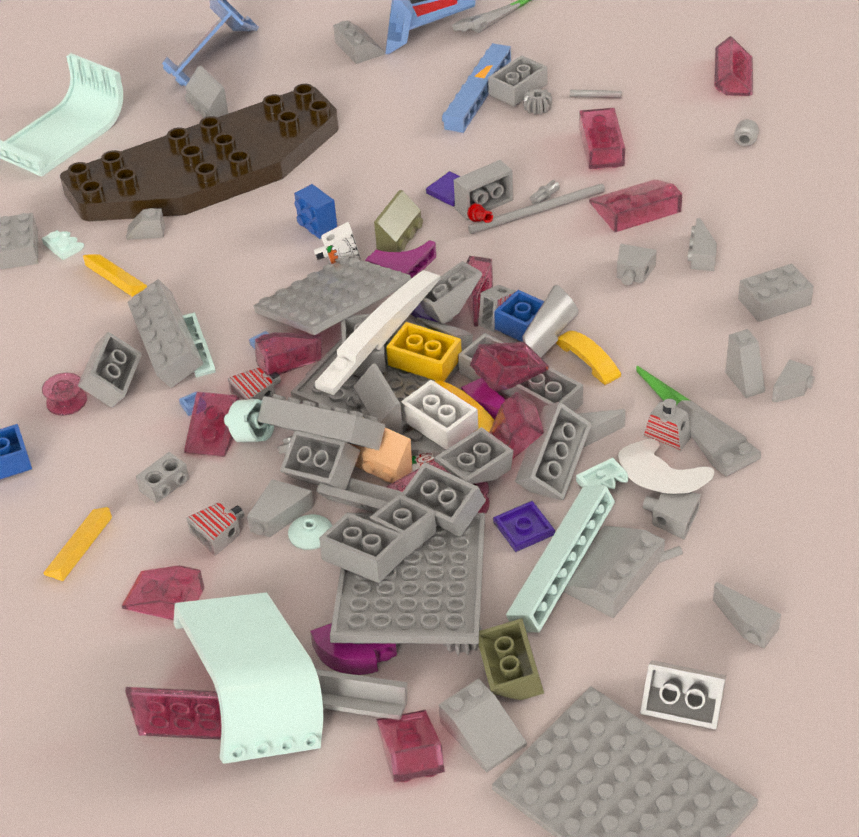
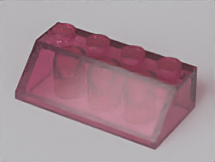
(733, 69)

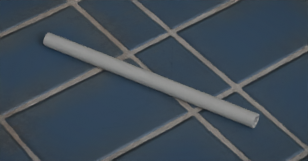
(537, 208)

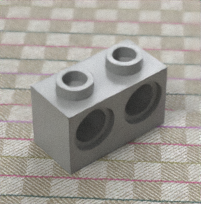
(162, 477)

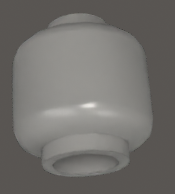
(746, 132)

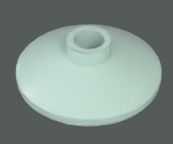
(307, 529)

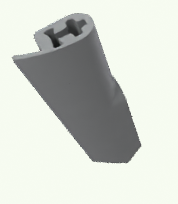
(550, 320)

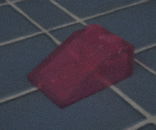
(484, 283)
(286, 351)
(507, 364)
(517, 423)
(207, 426)
(161, 588)
(411, 746)

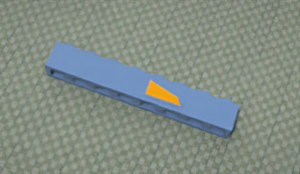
(475, 89)

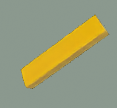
(114, 274)
(78, 543)

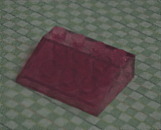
(638, 204)
(175, 712)

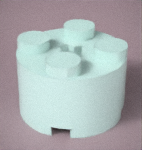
(244, 424)

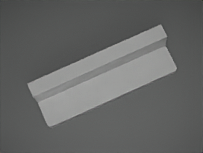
(360, 494)
(362, 694)

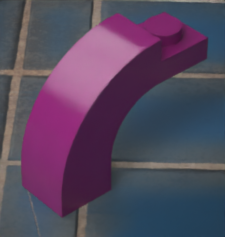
(350, 657)

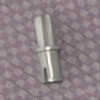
(545, 192)

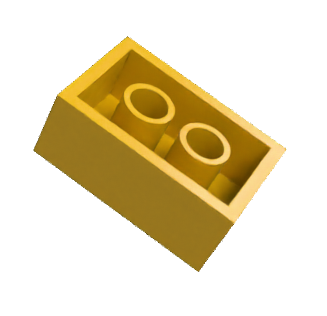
(424, 352)

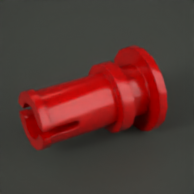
(478, 213)

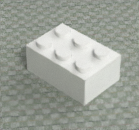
(439, 414)

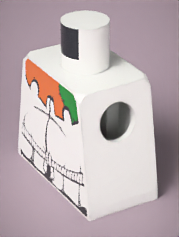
(337, 244)

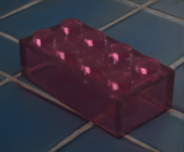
(601, 138)

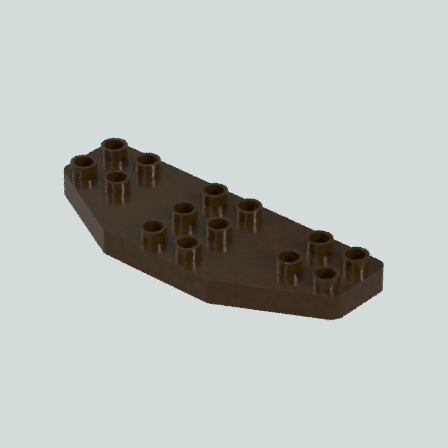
(205, 161)

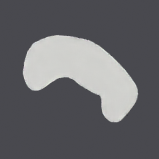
(655, 474)

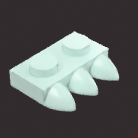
(62, 244)
(603, 474)

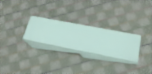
(201, 345)

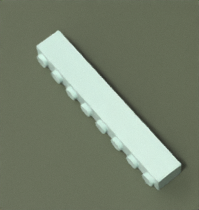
(561, 557)

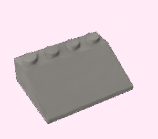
(615, 567)

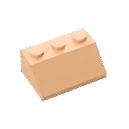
(390, 461)

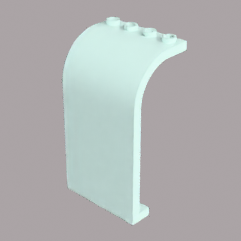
(80, 118)
(260, 675)

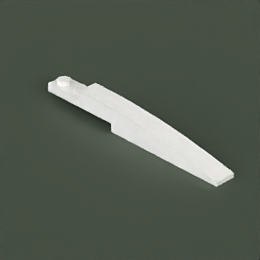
(375, 331)

